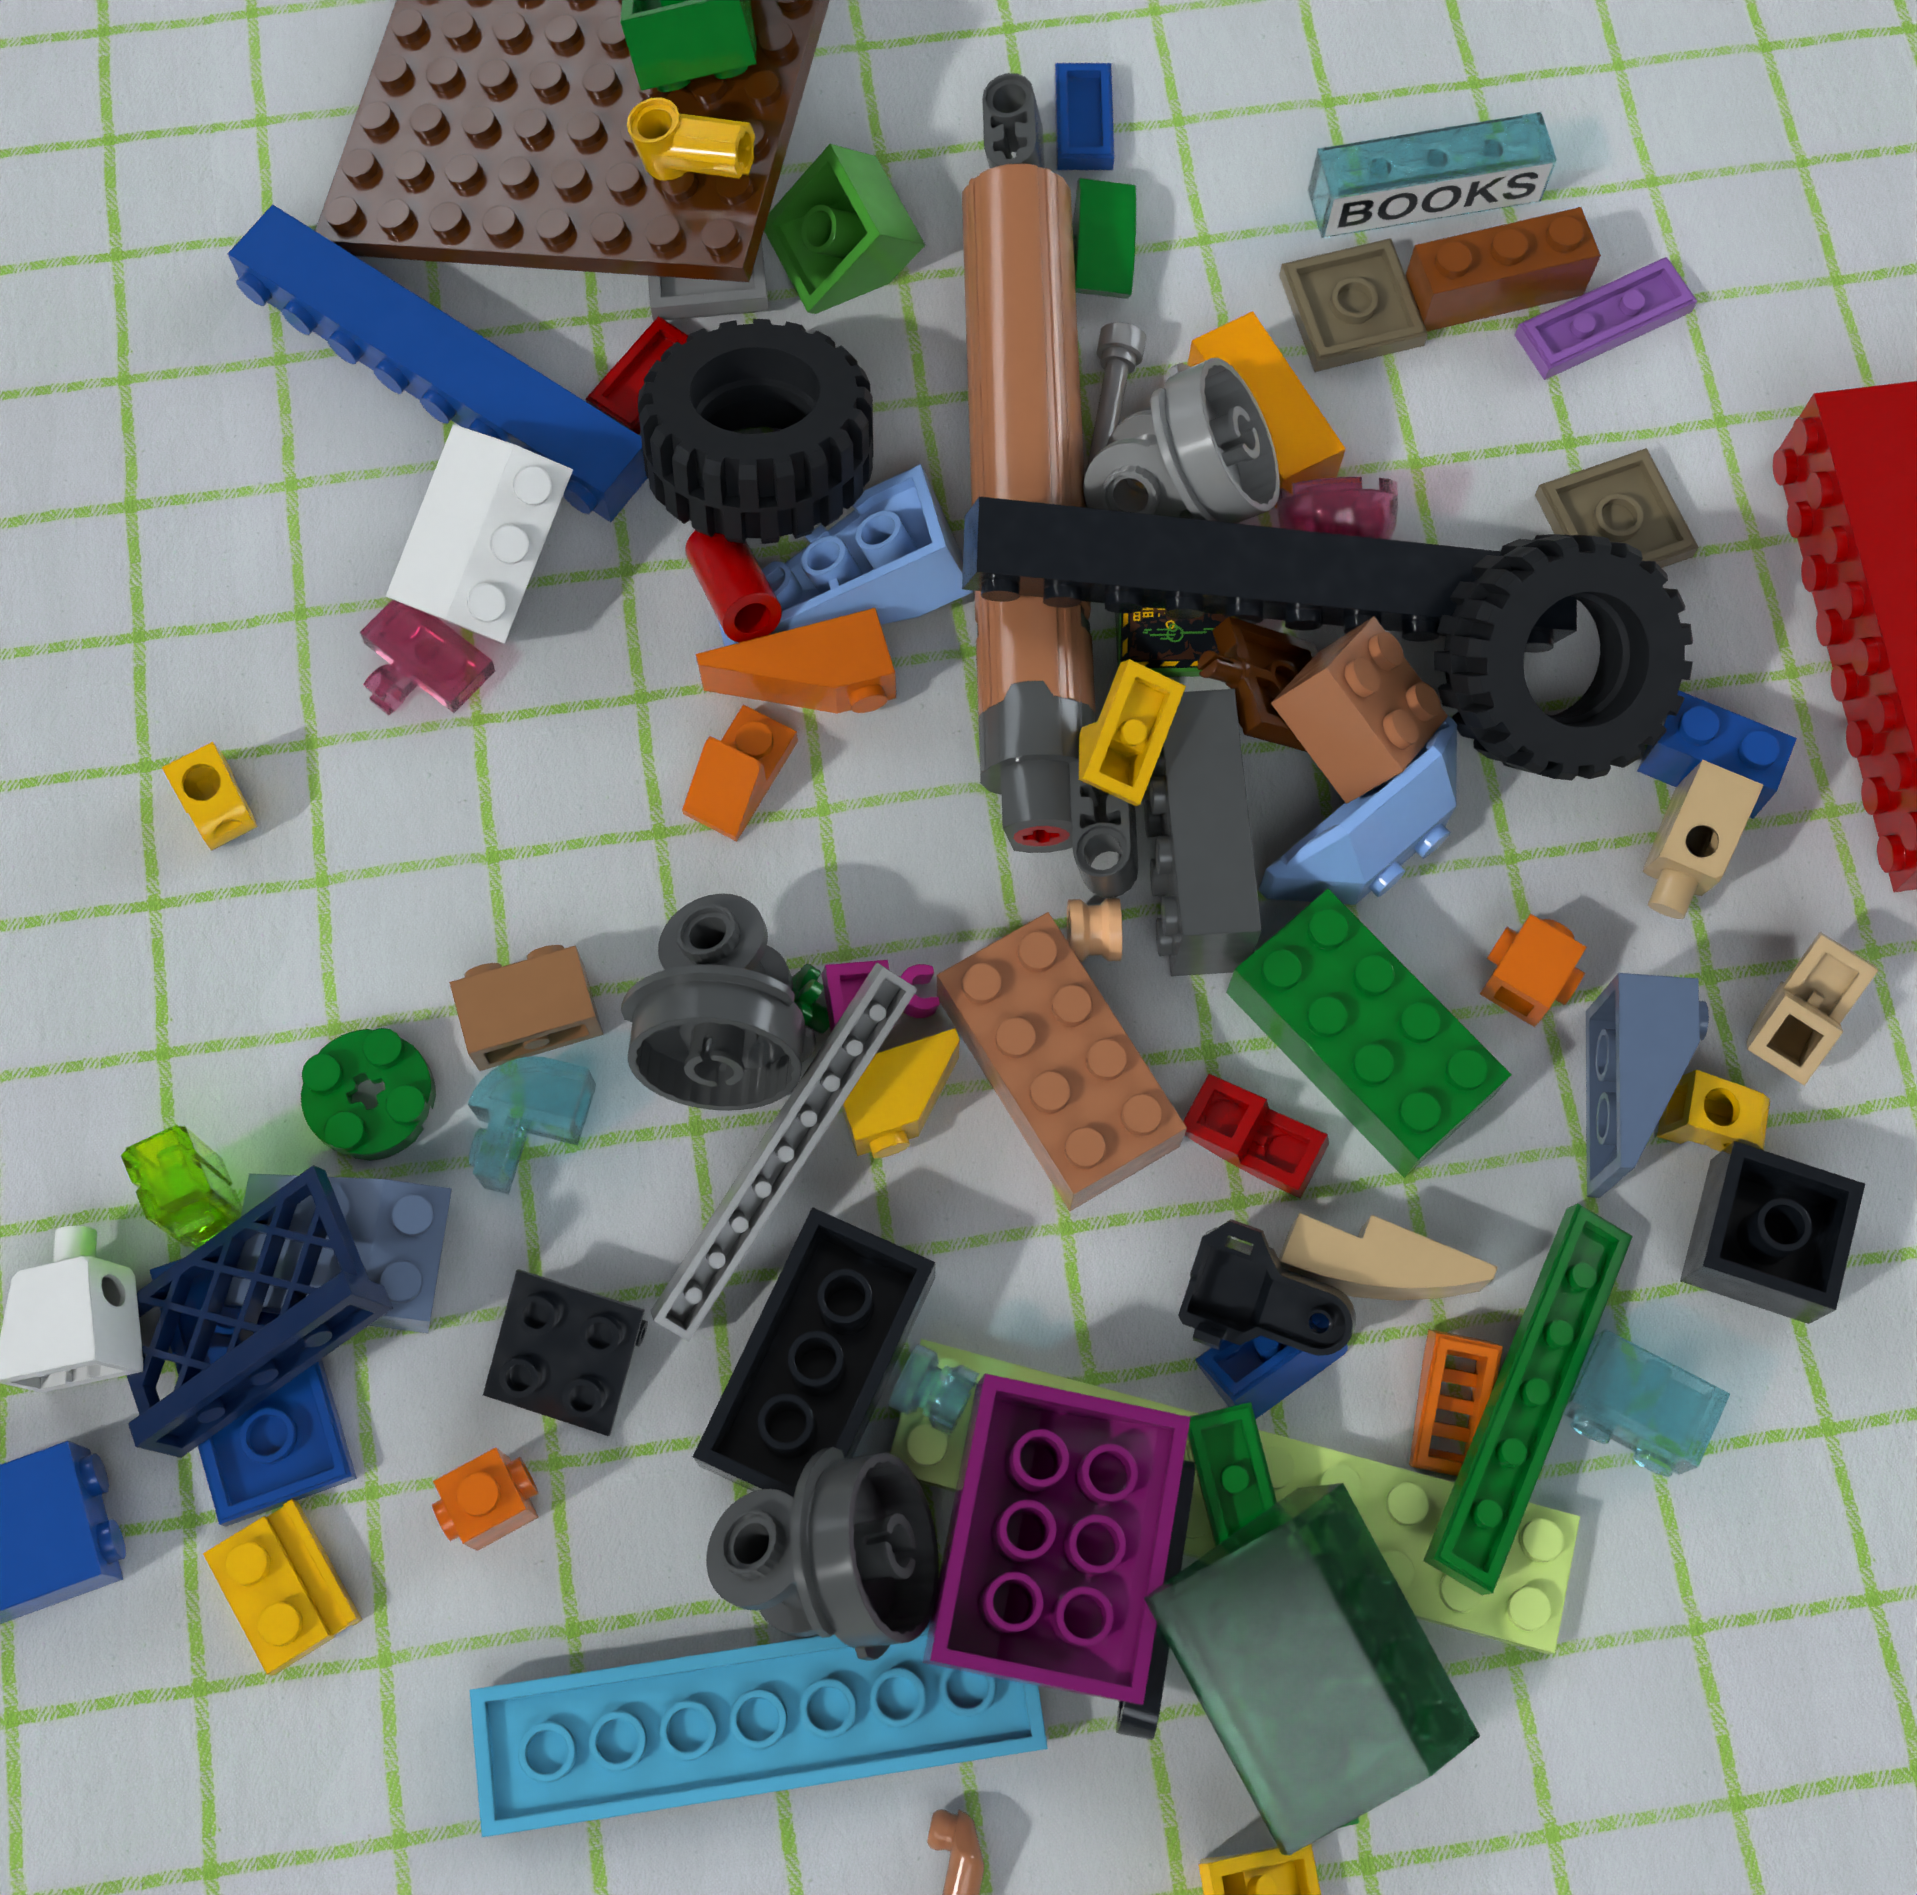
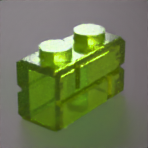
(182, 1185)

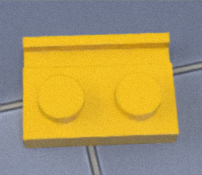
(282, 1587)

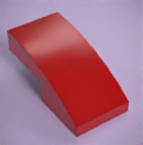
(1253, 1137)

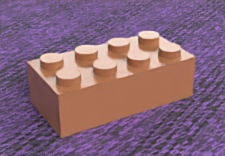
(1059, 1061)

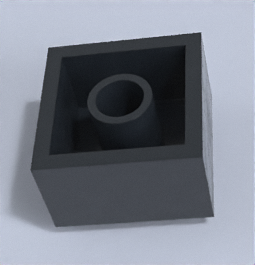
(1773, 1233)

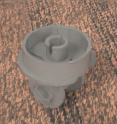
(1193, 451)

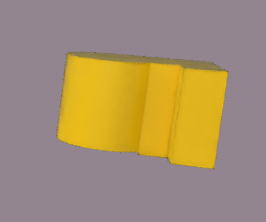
(210, 795)
(1714, 1113)

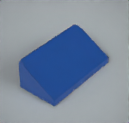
(1262, 1369)

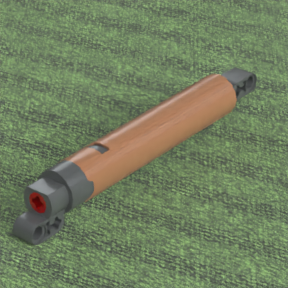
(1029, 448)

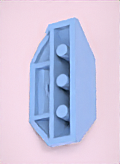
(1374, 834)

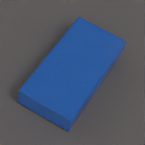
(1084, 116)

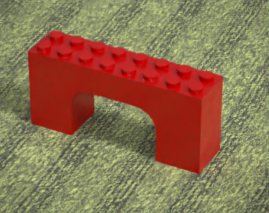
(1855, 518)

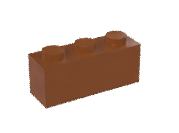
(1502, 268)

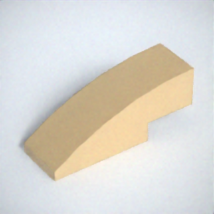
(1381, 1261)

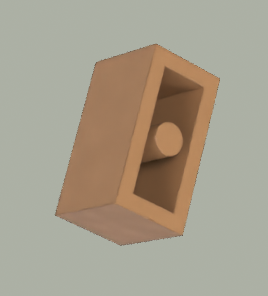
(525, 1006)

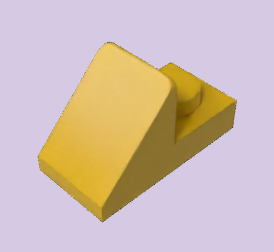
(1129, 735)
(1261, 1873)

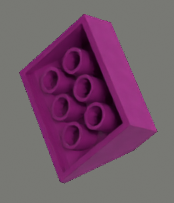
(1057, 1540)

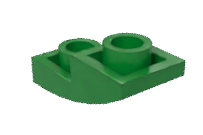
(1104, 238)

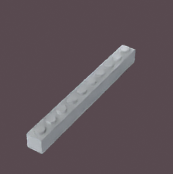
(782, 1152)

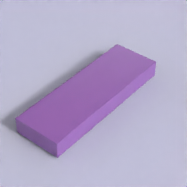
(1605, 318)

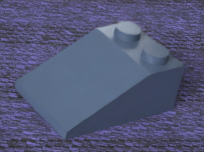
(1635, 1056)
(394, 1228)

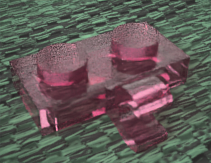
(423, 655)

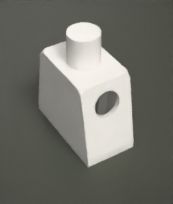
(70, 1319)

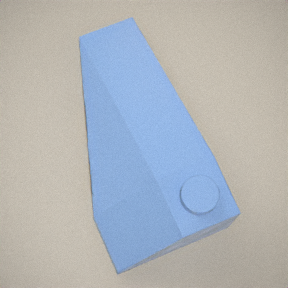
(881, 556)

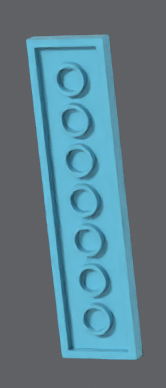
(732, 1729)

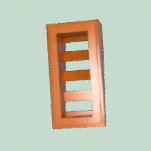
(1433, 1372)

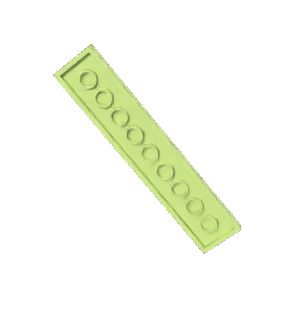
(1394, 1503)

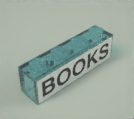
(1431, 174)

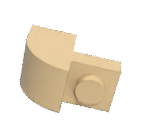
(1807, 1009)

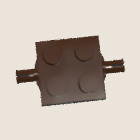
(1258, 667)

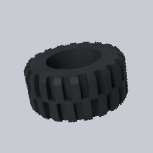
(761, 481)
(1636, 668)

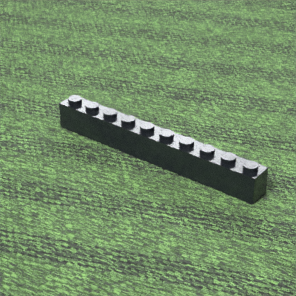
(1222, 570)

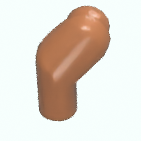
(959, 1836)

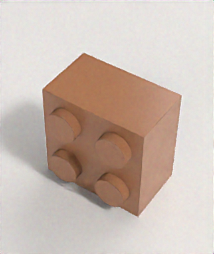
(1360, 710)

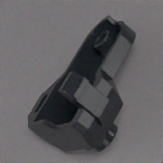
(1248, 1294)

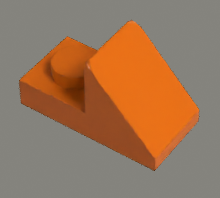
(738, 772)

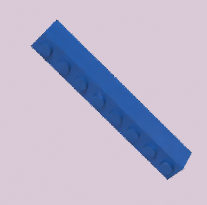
(435, 358)

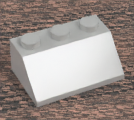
(479, 533)

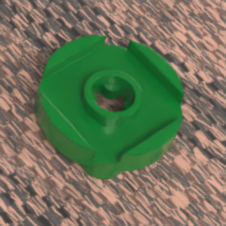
(334, 1078)

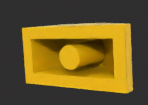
(899, 1093)

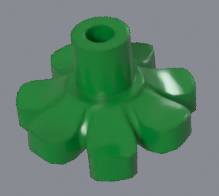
(806, 991)

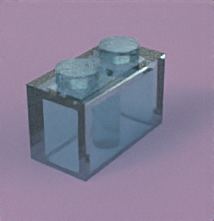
(1644, 1405)

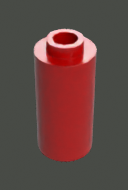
(734, 586)

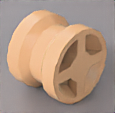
(1095, 929)

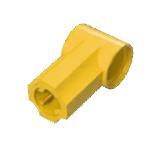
(689, 143)

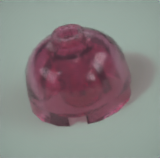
(1340, 507)

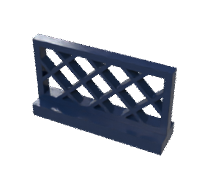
(276, 1352)

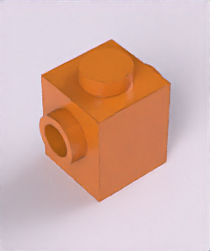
(1534, 968)
(485, 1499)

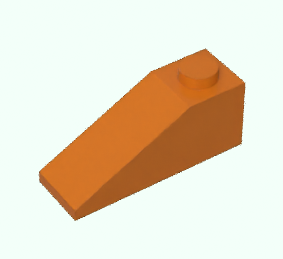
(816, 667)

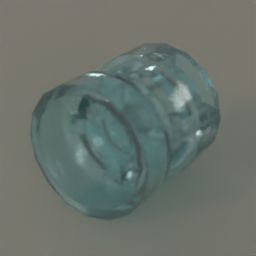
(936, 1390)

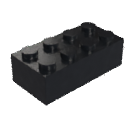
(816, 1355)

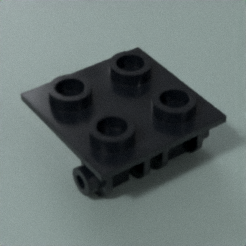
(564, 1352)

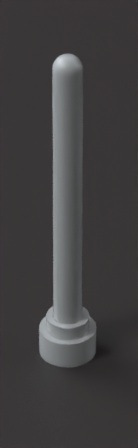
(1120, 350)

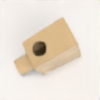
(1707, 820)

